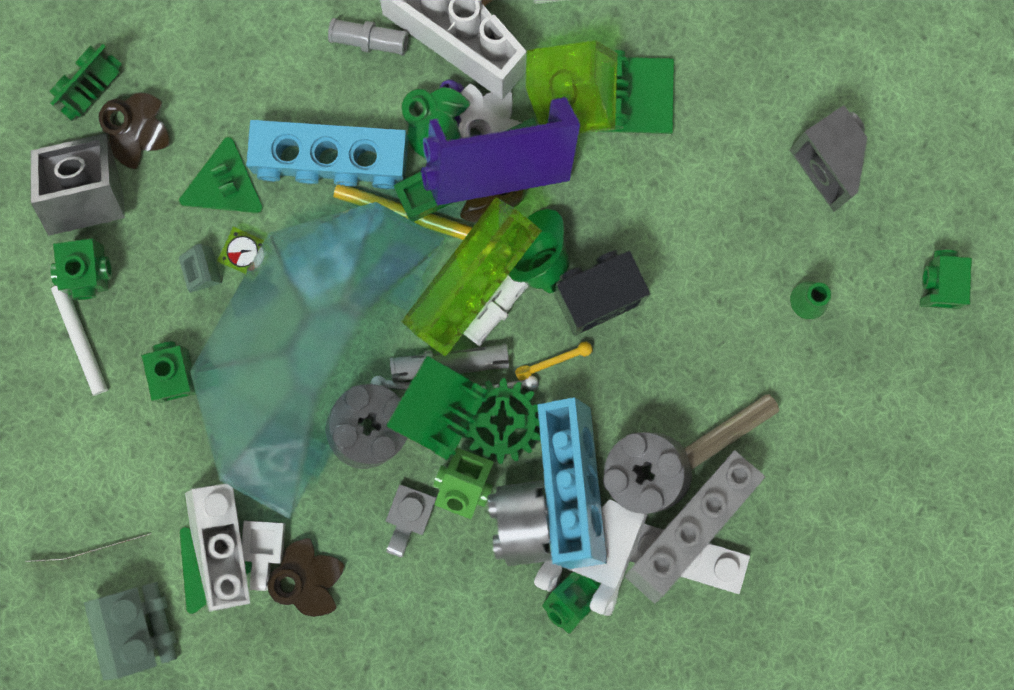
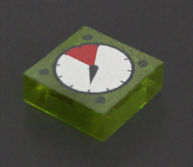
(239, 250)

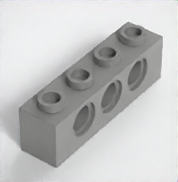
(694, 527)

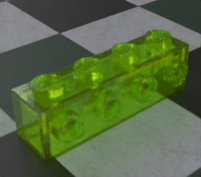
(471, 276)

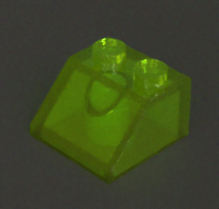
(580, 73)

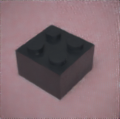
(600, 292)

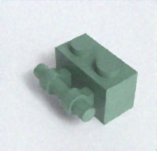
(122, 632)

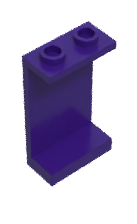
(501, 160)

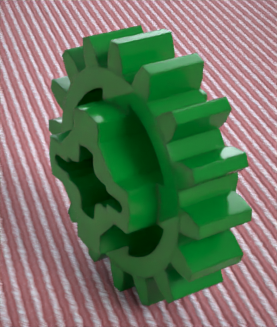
(521, 422)

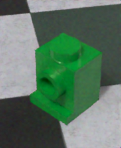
(947, 281)

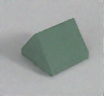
(199, 268)

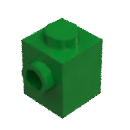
(168, 372)

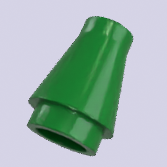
(803, 303)

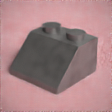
(833, 155)
(76, 184)

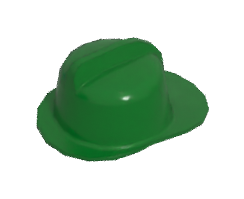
(546, 256)

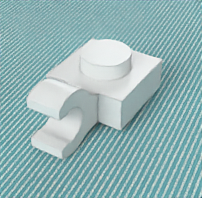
(262, 545)

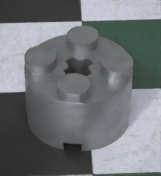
(347, 436)
(626, 480)
(521, 523)

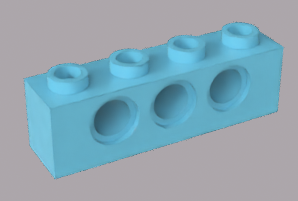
(270, 138)
(571, 484)

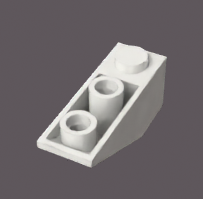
(218, 546)

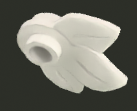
(486, 113)

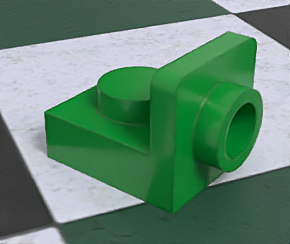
(571, 601)

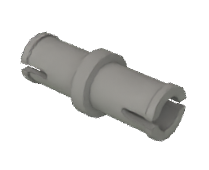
(368, 36)

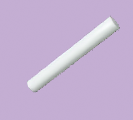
(80, 342)

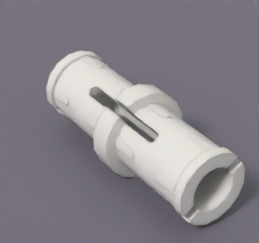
(495, 310)

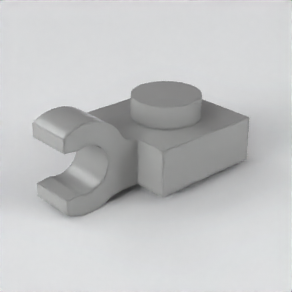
(409, 513)

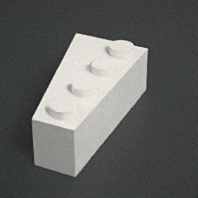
(465, 37)

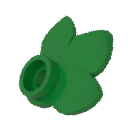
(442, 105)

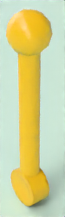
(524, 372)

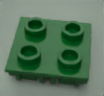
(91, 62)
(644, 95)
(437, 408)

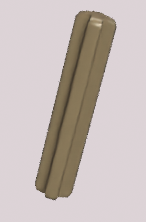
(731, 430)

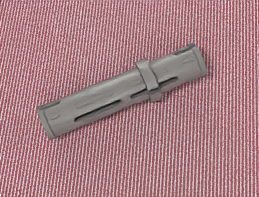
(458, 360)

